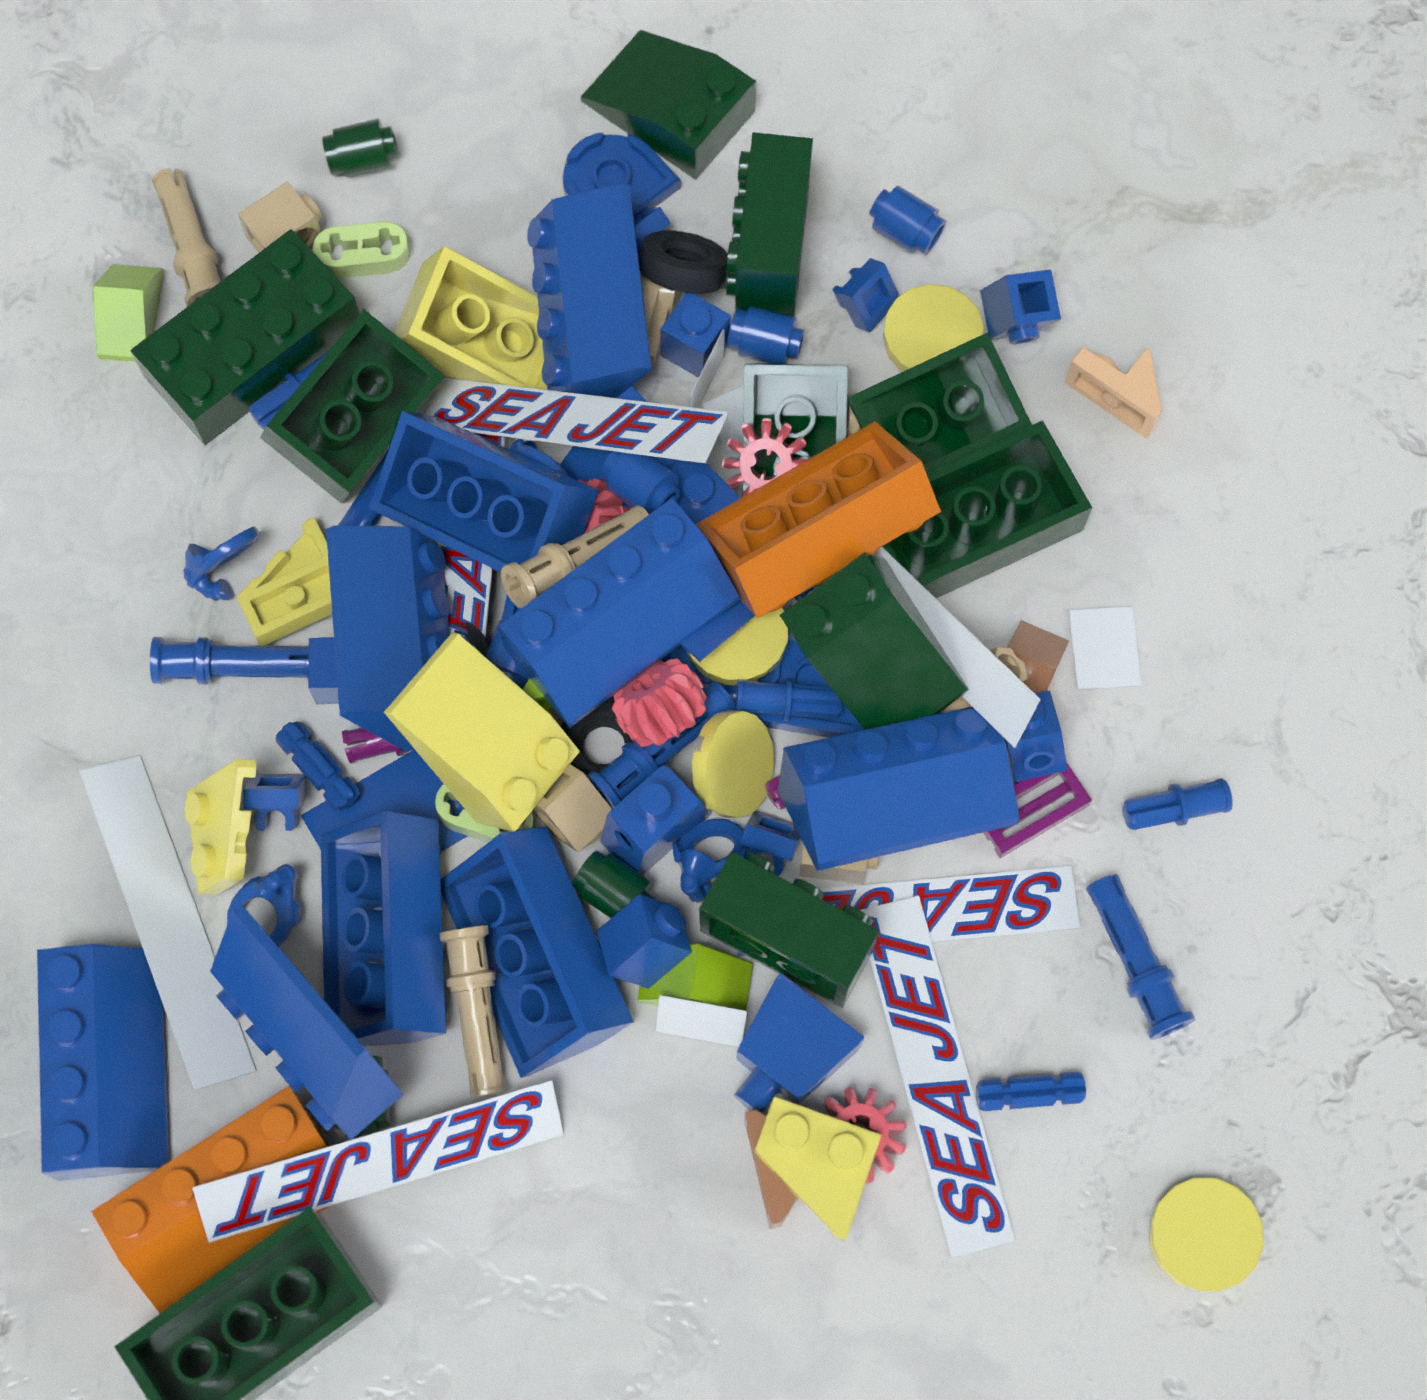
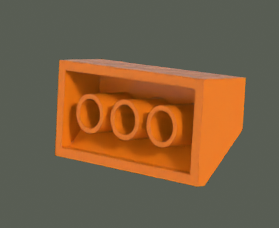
(820, 517)
(158, 1222)

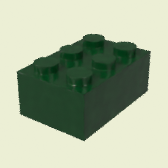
(769, 223)
(351, 405)
(788, 927)

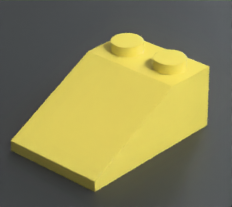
(473, 323)
(481, 734)

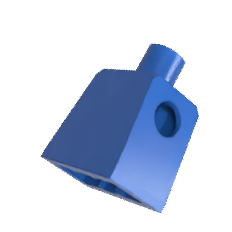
(652, 820)
(792, 1047)

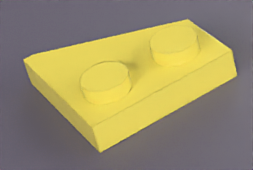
(291, 589)
(219, 827)
(818, 1160)

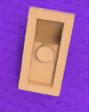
(1127, 397)

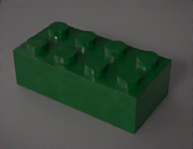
(246, 336)
(993, 511)
(253, 1318)

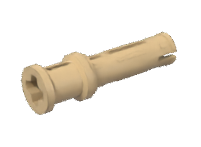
(193, 257)
(554, 561)
(472, 984)

